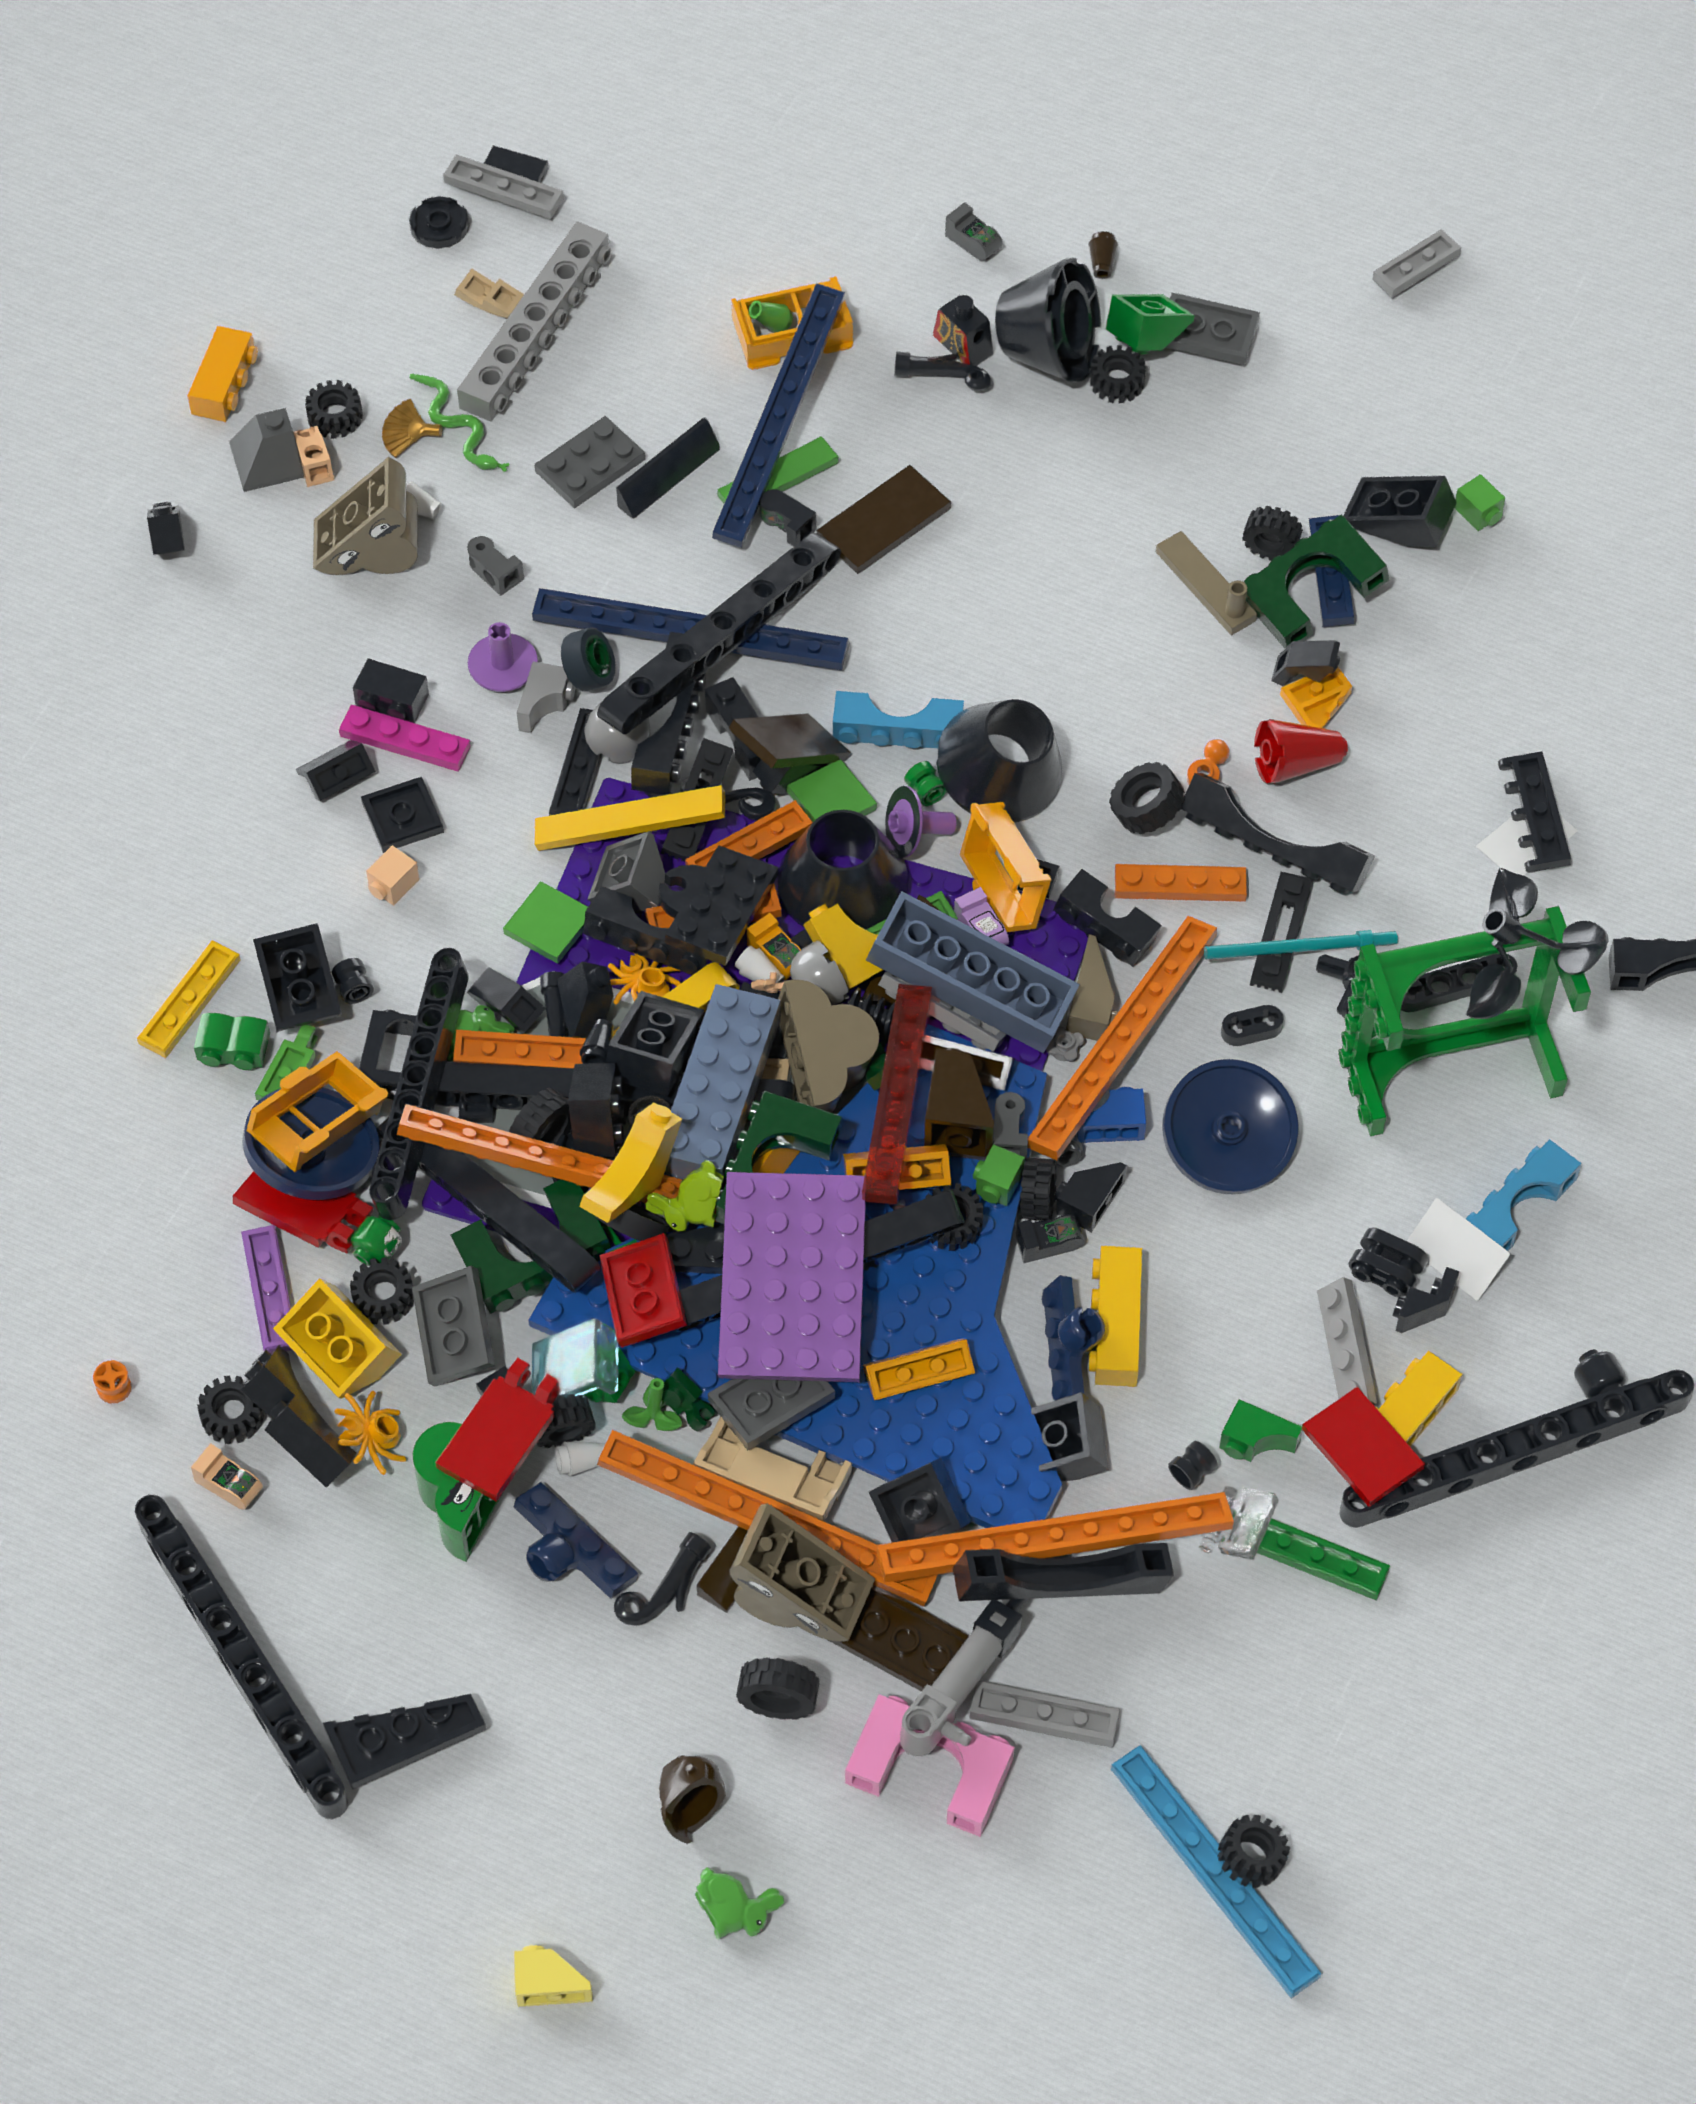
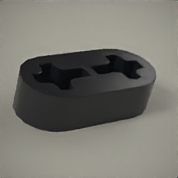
(1252, 1025)

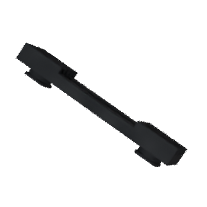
(712, 760)
(1290, 891)

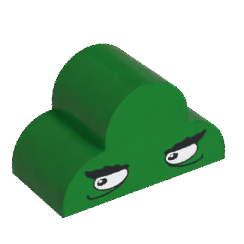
(459, 1508)

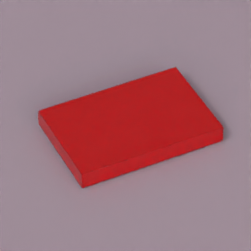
(642, 1290)
(1363, 1446)

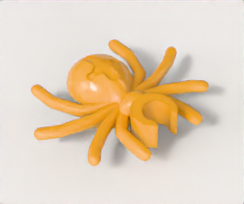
(646, 979)
(376, 1431)

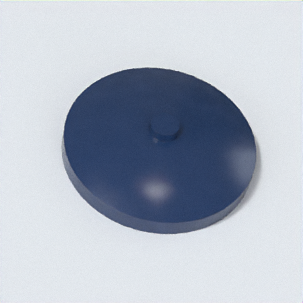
(1230, 1126)
(331, 1172)

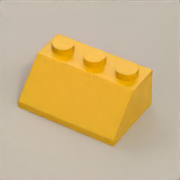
(336, 1339)

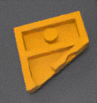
(1316, 701)

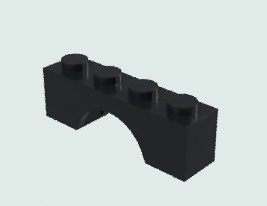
(615, 922)

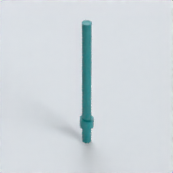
(1359, 939)

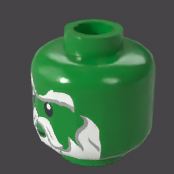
(376, 1239)

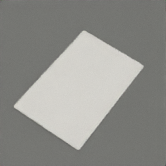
(1504, 848)
(1459, 1245)

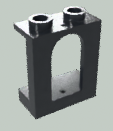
(383, 1022)

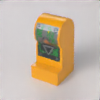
(773, 942)

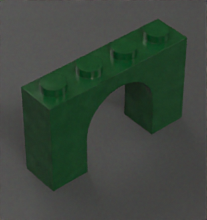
(1332, 546)
(781, 1124)
(509, 1281)

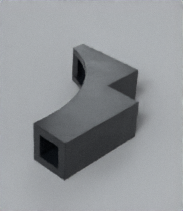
(293, 1417)

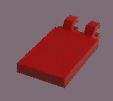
(305, 1218)
(500, 1431)

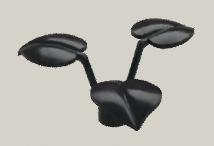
(1511, 899)

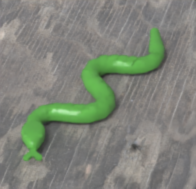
(482, 461)

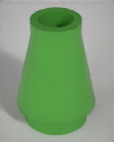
(771, 315)

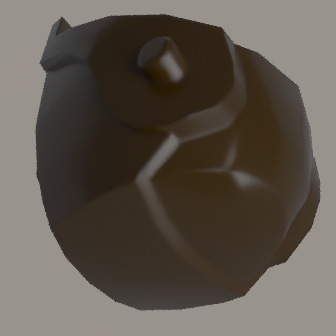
(689, 1795)

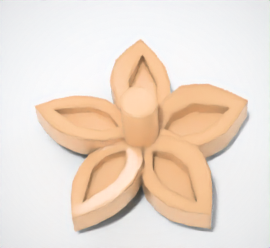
(767, 985)

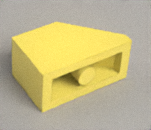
(547, 1979)

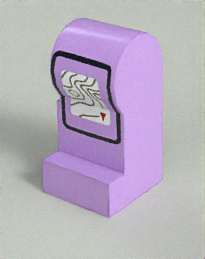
(976, 913)

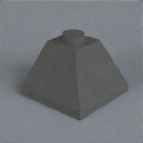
(266, 451)
(633, 870)

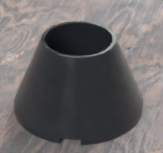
(1051, 320)
(979, 774)
(861, 891)

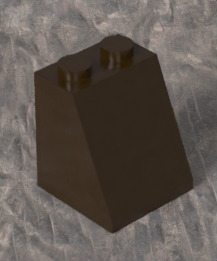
(958, 1107)

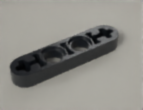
(1453, 978)

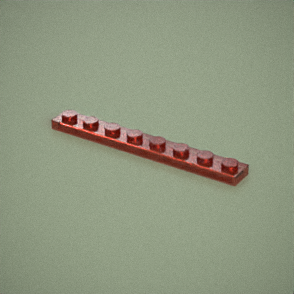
(897, 1094)

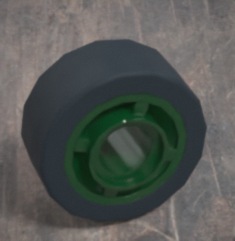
(588, 659)

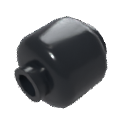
(1598, 1373)

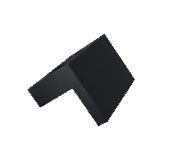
(337, 769)

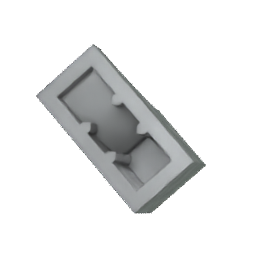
(544, 693)

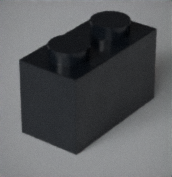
(390, 690)

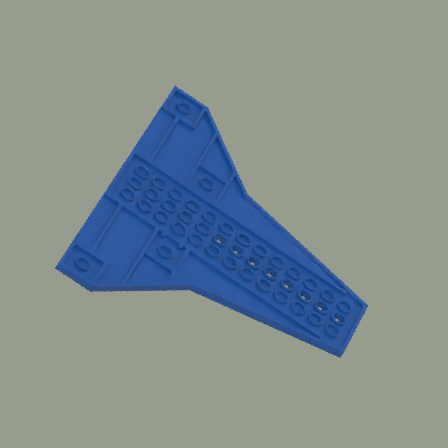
(908, 1304)

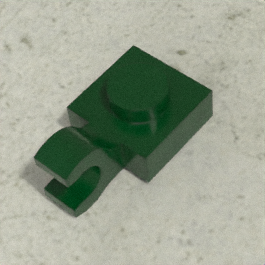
(876, 1067)
(682, 1395)

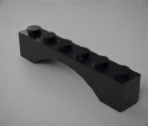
(657, 757)
(1217, 804)
(1641, 963)
(1004, 1576)

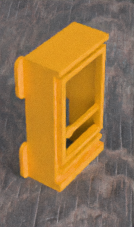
(768, 348)
(990, 830)
(298, 1086)

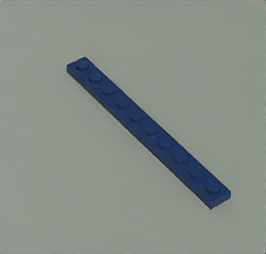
(778, 415)
(658, 622)

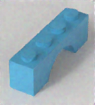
(860, 721)
(1545, 1175)

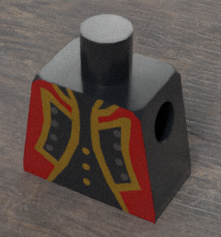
(964, 330)

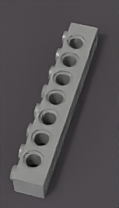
(534, 322)

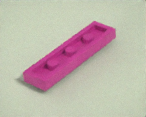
(404, 738)

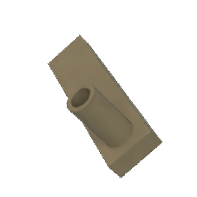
(1222, 599)

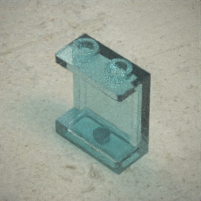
(579, 1358)

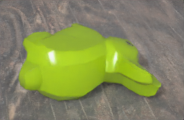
(694, 1200)

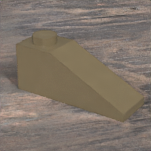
(1094, 998)

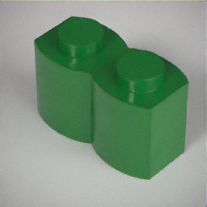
(231, 1041)

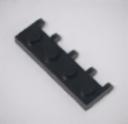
(1538, 811)

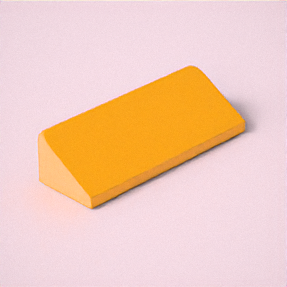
(919, 1368)

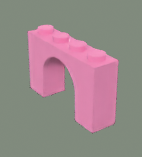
(982, 1762)

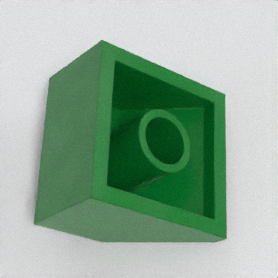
(1146, 321)

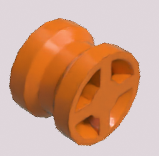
(107, 1374)

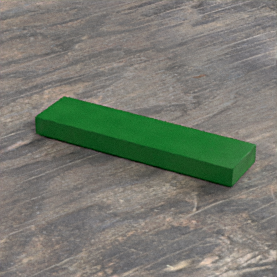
(1324, 1559)

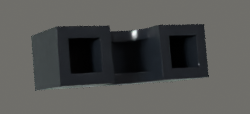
(724, 704)
(1125, 936)

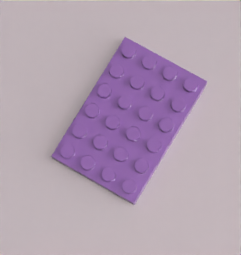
(792, 1277)

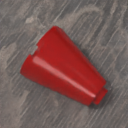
(1295, 749)

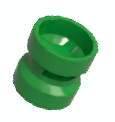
(925, 782)

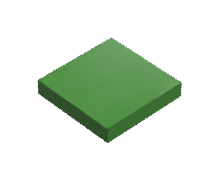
(830, 790)
(547, 922)

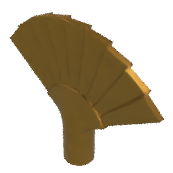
(404, 427)

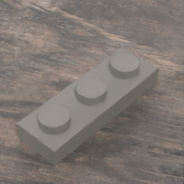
(1416, 263)

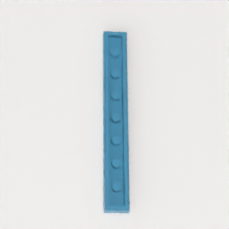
(1200, 1854)

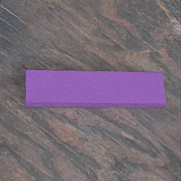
(267, 1283)

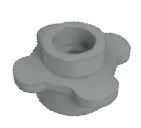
(1065, 1052)

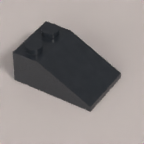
(1402, 508)
(297, 977)
(654, 1042)
(1073, 1436)

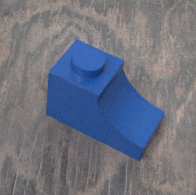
(1118, 1119)

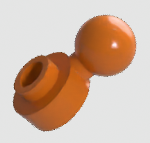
(1216, 753)

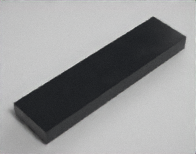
(577, 771)

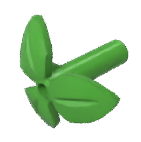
(653, 1400)

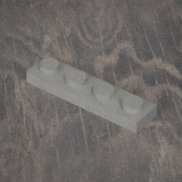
(503, 186)
(953, 1019)
(1345, 1339)
(1044, 1713)

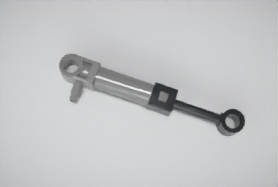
(937, 1704)

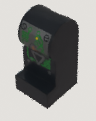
(788, 515)
(1048, 1237)

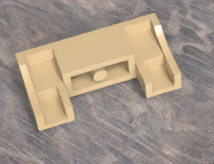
(773, 1475)

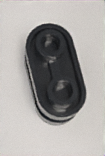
(1387, 1261)

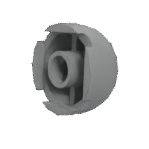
(610, 742)
(813, 967)

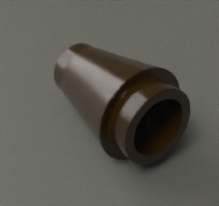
(1102, 253)

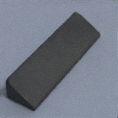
(667, 469)

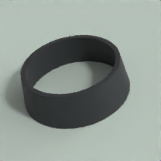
(638, 1223)

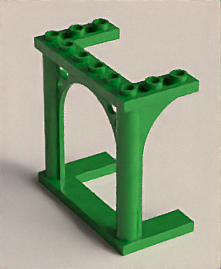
(1388, 975)

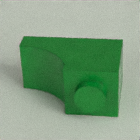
(1255, 1431)

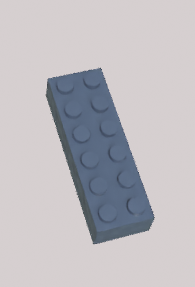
(973, 972)
(722, 1078)

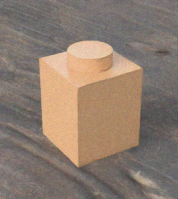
(392, 876)

